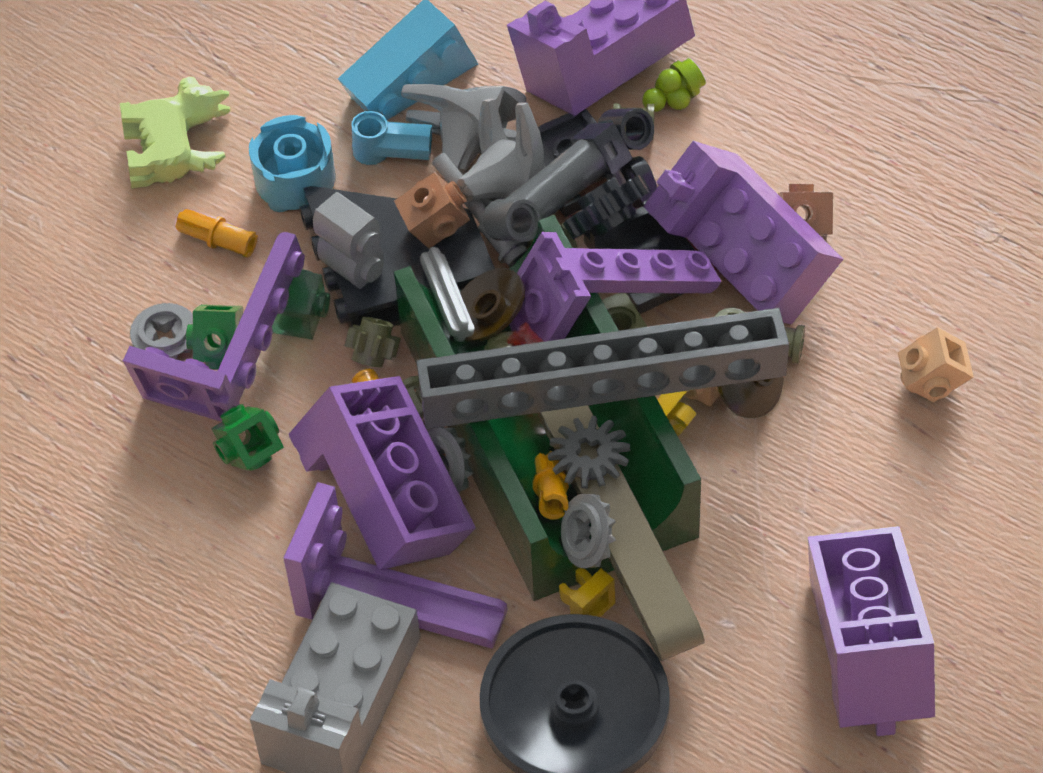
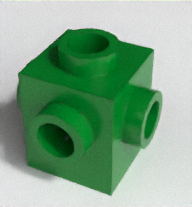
(207, 323)
(260, 438)

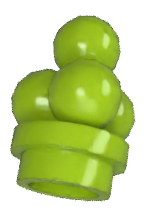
(676, 86)

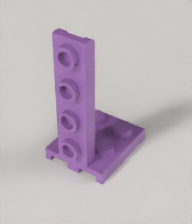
(562, 278)
(210, 392)
(316, 561)

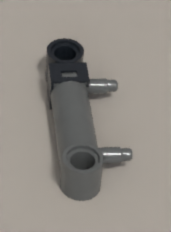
(595, 151)

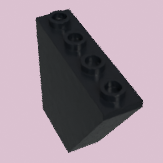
(378, 299)

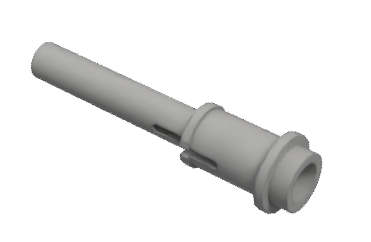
(508, 251)

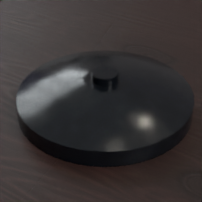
(574, 698)

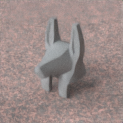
(460, 116)
(503, 162)

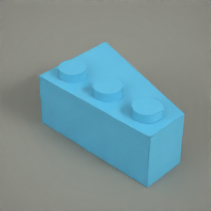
(415, 51)

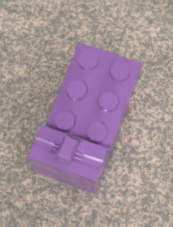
(596, 48)
(743, 229)
(385, 470)
(873, 628)

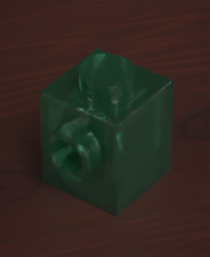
(304, 307)

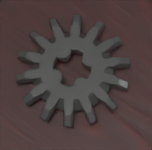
(583, 466)

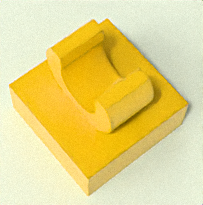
(678, 413)
(594, 595)

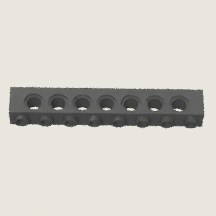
(603, 368)

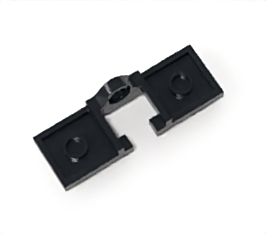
(639, 231)

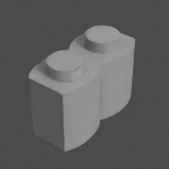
(348, 240)

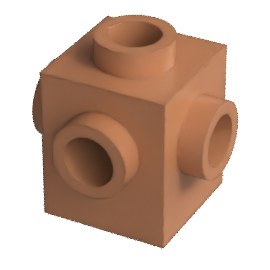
(817, 206)
(433, 209)

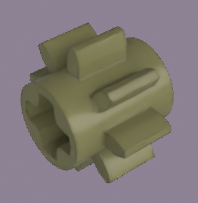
(372, 342)

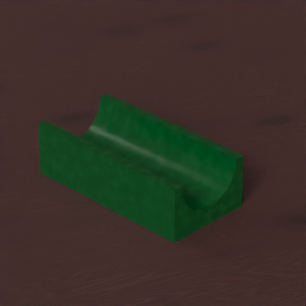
(507, 447)

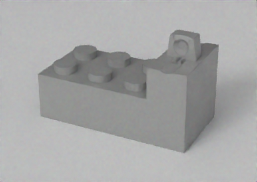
(336, 684)

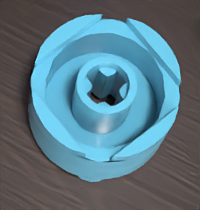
(289, 158)

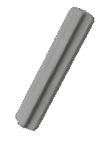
(447, 294)

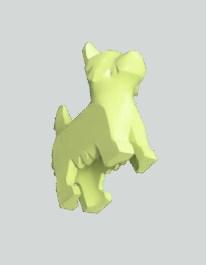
(163, 133)

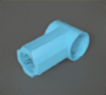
(377, 139)

